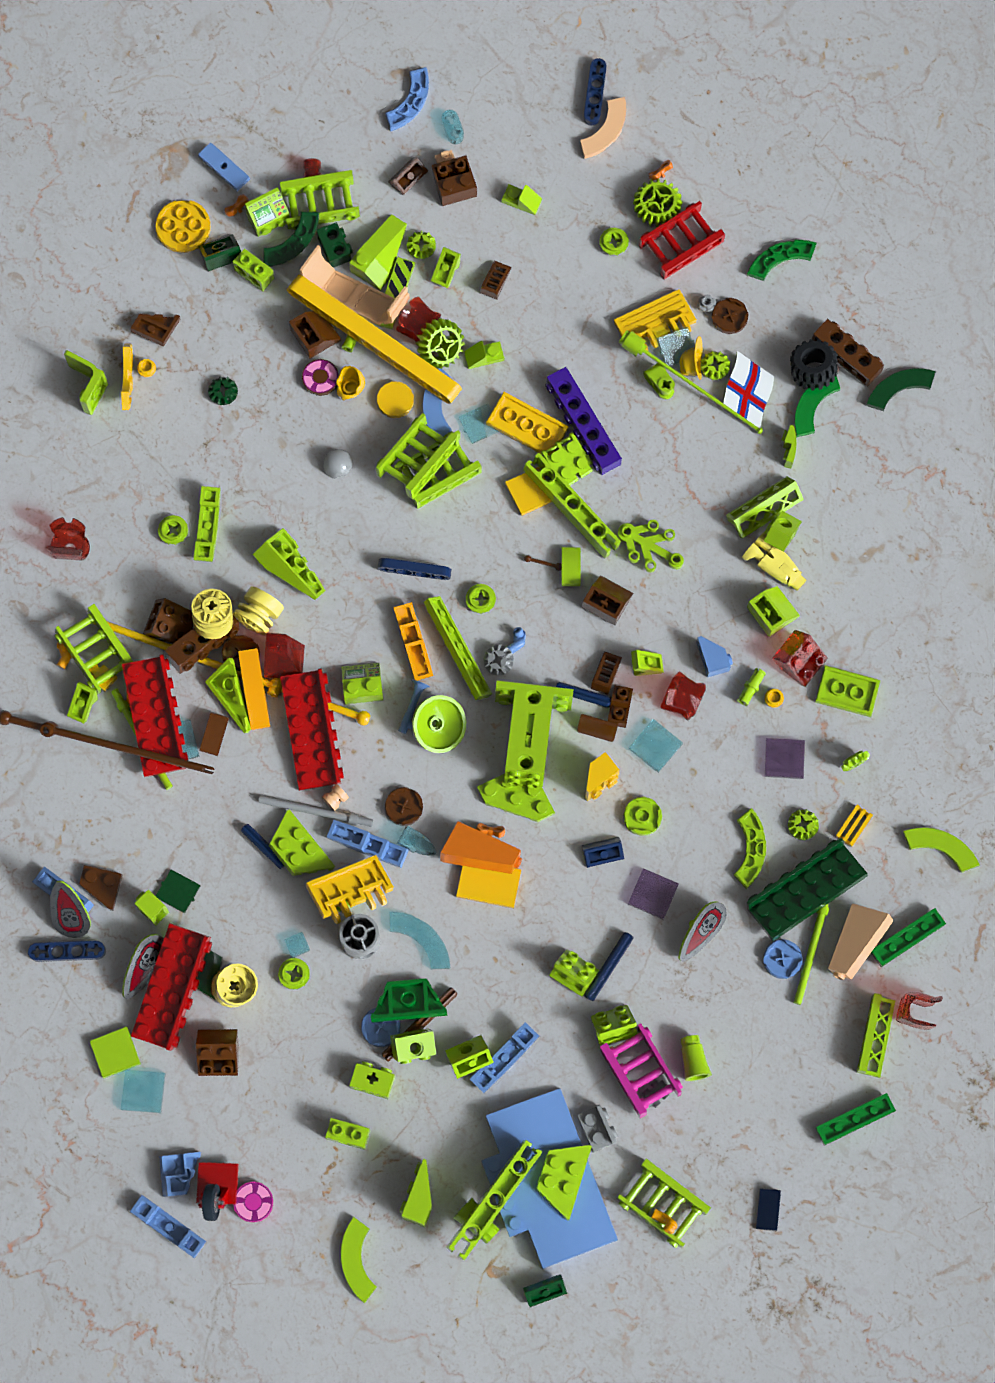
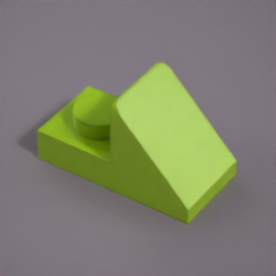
(522, 199)
(446, 266)
(482, 355)
(646, 663)
(82, 702)

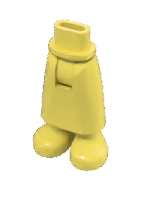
(775, 563)

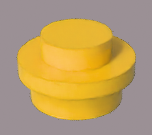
(146, 368)
(774, 698)

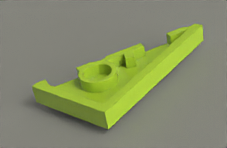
(227, 689)

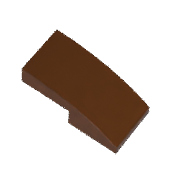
(620, 705)
(214, 734)

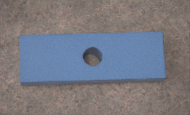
(217, 160)

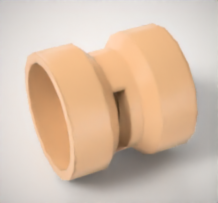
(334, 797)

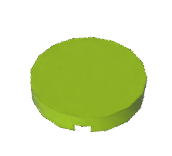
(642, 816)

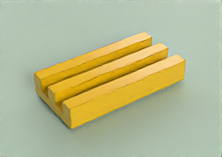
(863, 812)

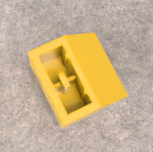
(601, 774)

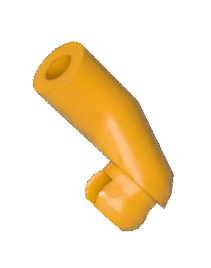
(65, 656)
(665, 1219)

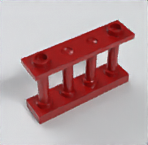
(683, 257)

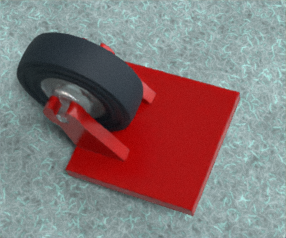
(216, 1187)

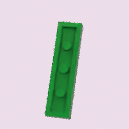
(908, 937)
(855, 1119)

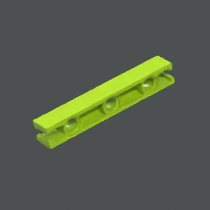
(561, 494)
(484, 1211)

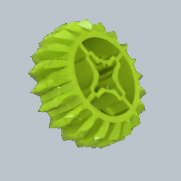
(669, 196)
(434, 340)

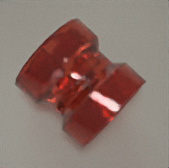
(311, 167)

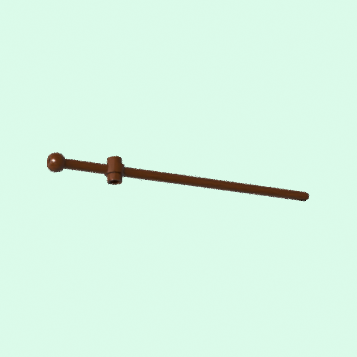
(50, 729)

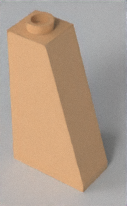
(857, 940)

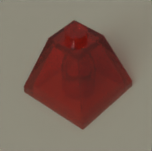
(282, 656)

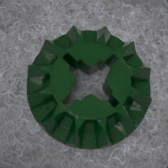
(230, 394)

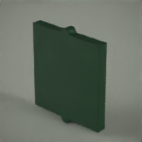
(177, 891)

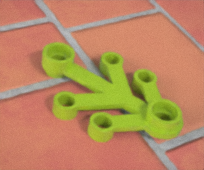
(647, 544)

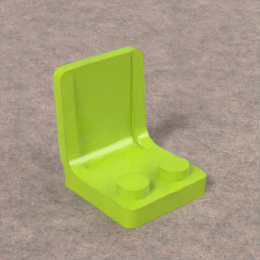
(97, 385)

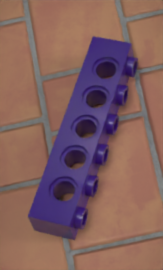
(564, 379)

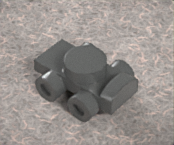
(655, 1087)

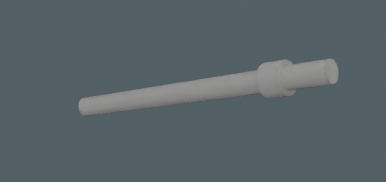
(352, 818)

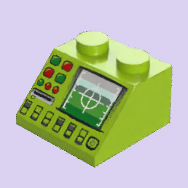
(267, 212)
(362, 683)

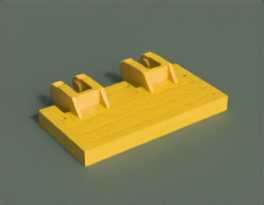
(655, 318)
(351, 884)

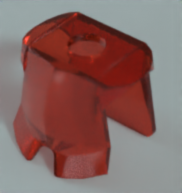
(412, 321)
(67, 534)
(683, 696)
(920, 999)

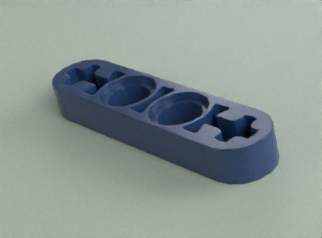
(595, 92)
(414, 569)
(67, 948)

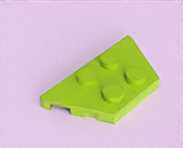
(298, 848)
(562, 1177)

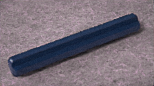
(608, 967)

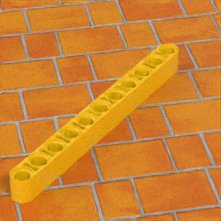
(374, 339)

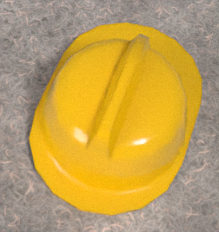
(691, 360)

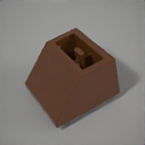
(454, 180)
(313, 333)
(607, 600)
(217, 1052)

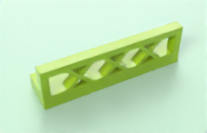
(761, 502)
(869, 1034)

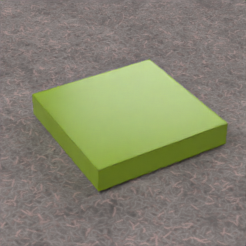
(115, 1052)

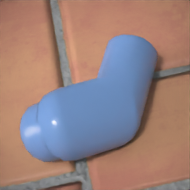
(518, 640)

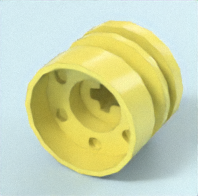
(257, 612)
(215, 622)
(245, 986)

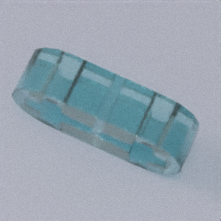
(449, 128)

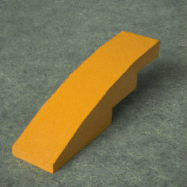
(413, 641)
(254, 689)

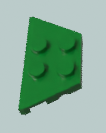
(408, 1001)

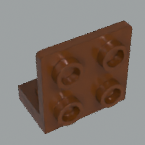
(168, 621)

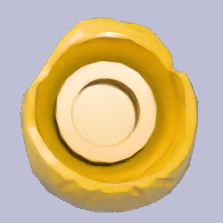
(350, 382)

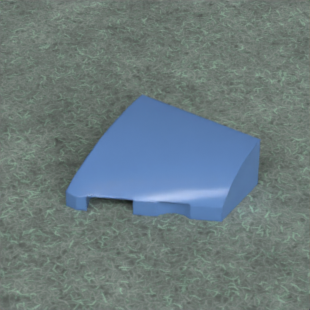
(177, 1172)

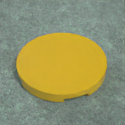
(183, 226)

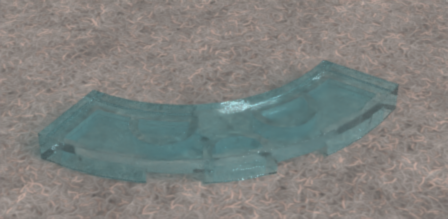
(424, 935)

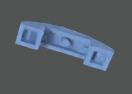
(505, 1057)
(168, 1226)

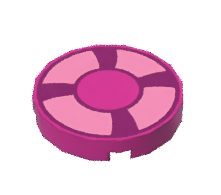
(253, 1202)

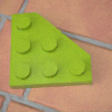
(517, 800)

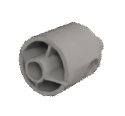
(359, 936)

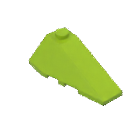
(377, 256)
(282, 558)

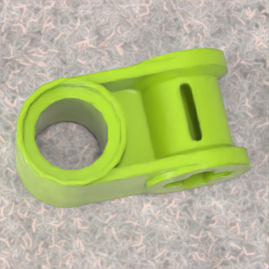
(659, 378)

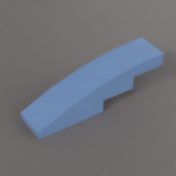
(367, 843)

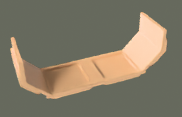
(359, 297)

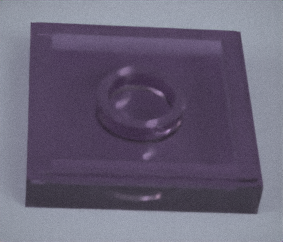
(784, 758)
(653, 894)

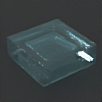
(297, 945)

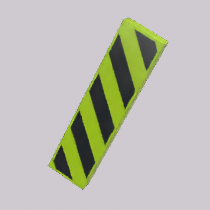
(400, 277)

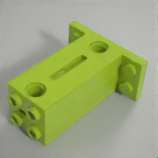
(530, 728)

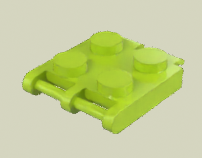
(569, 459)

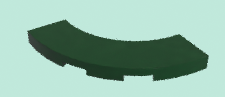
(296, 243)
(897, 382)

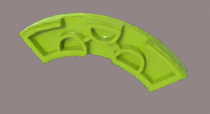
(944, 842)
(755, 848)
(352, 1260)

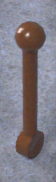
(558, 566)

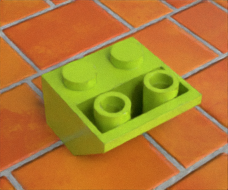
(772, 610)

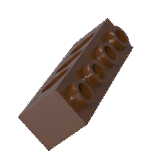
(850, 362)
(190, 642)

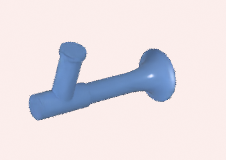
(406, 722)

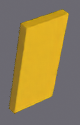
(526, 424)

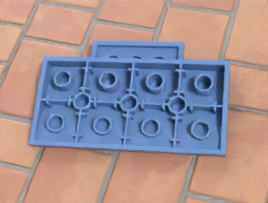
(547, 1127)

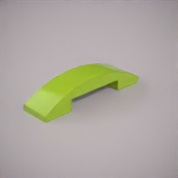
(207, 524)

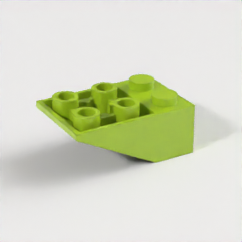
(419, 1204)

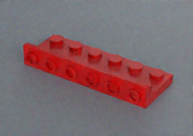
(154, 713)
(311, 729)
(171, 987)

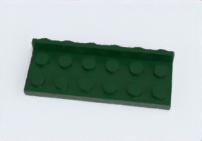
(805, 889)

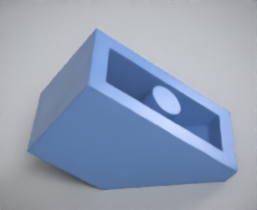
(713, 657)

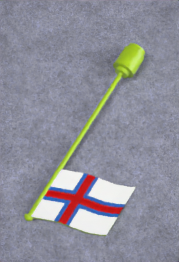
(745, 391)

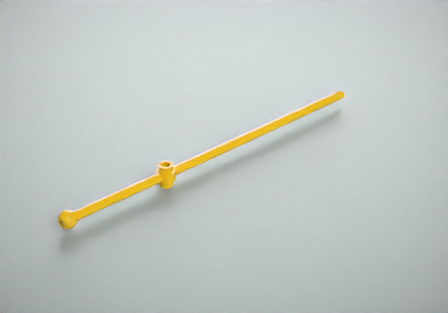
(274, 685)

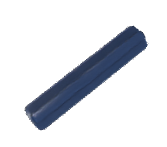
(587, 695)
(261, 844)

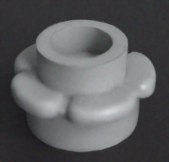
(706, 307)

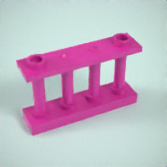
(631, 1087)

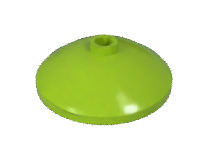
(449, 725)

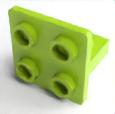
(574, 972)
(614, 1025)

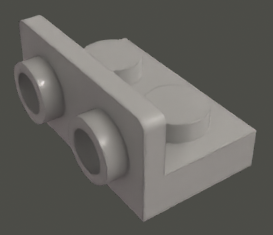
(597, 1128)

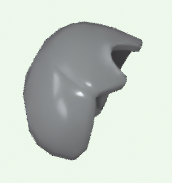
(337, 463)

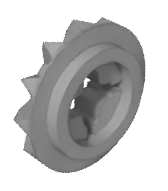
(506, 662)

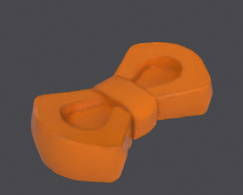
(667, 165)
(232, 210)
(498, 831)

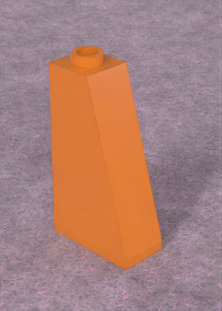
(478, 850)

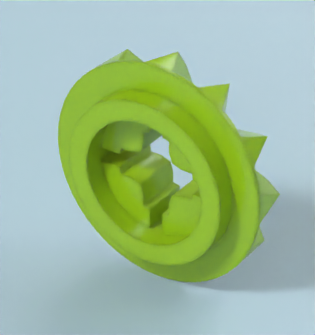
(618, 235)
(427, 250)
(710, 371)
(173, 521)
(474, 592)
(855, 760)
(799, 832)
(290, 965)

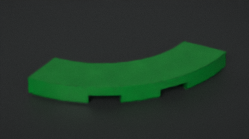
(780, 253)
(807, 406)

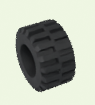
(814, 376)

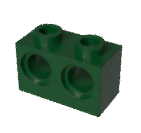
(330, 246)

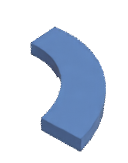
(414, 102)
(433, 410)

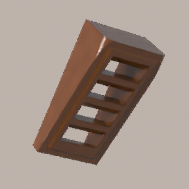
(491, 292)
(601, 683)

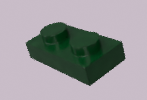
(545, 1290)

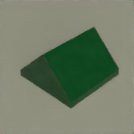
(220, 252)

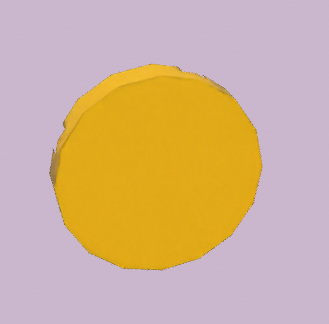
(395, 399)

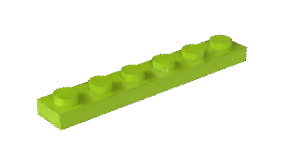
(457, 648)

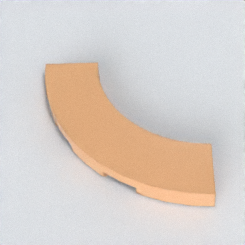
(609, 131)

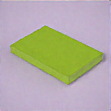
(847, 691)

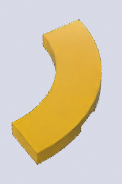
(127, 386)

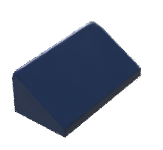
(603, 852)
(768, 1209)

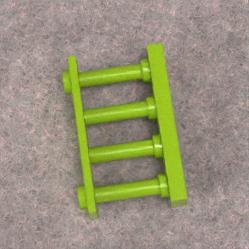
(325, 183)
(424, 471)
(453, 479)
(103, 632)
(665, 1183)

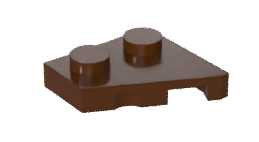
(155, 327)
(101, 884)

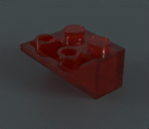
(800, 657)

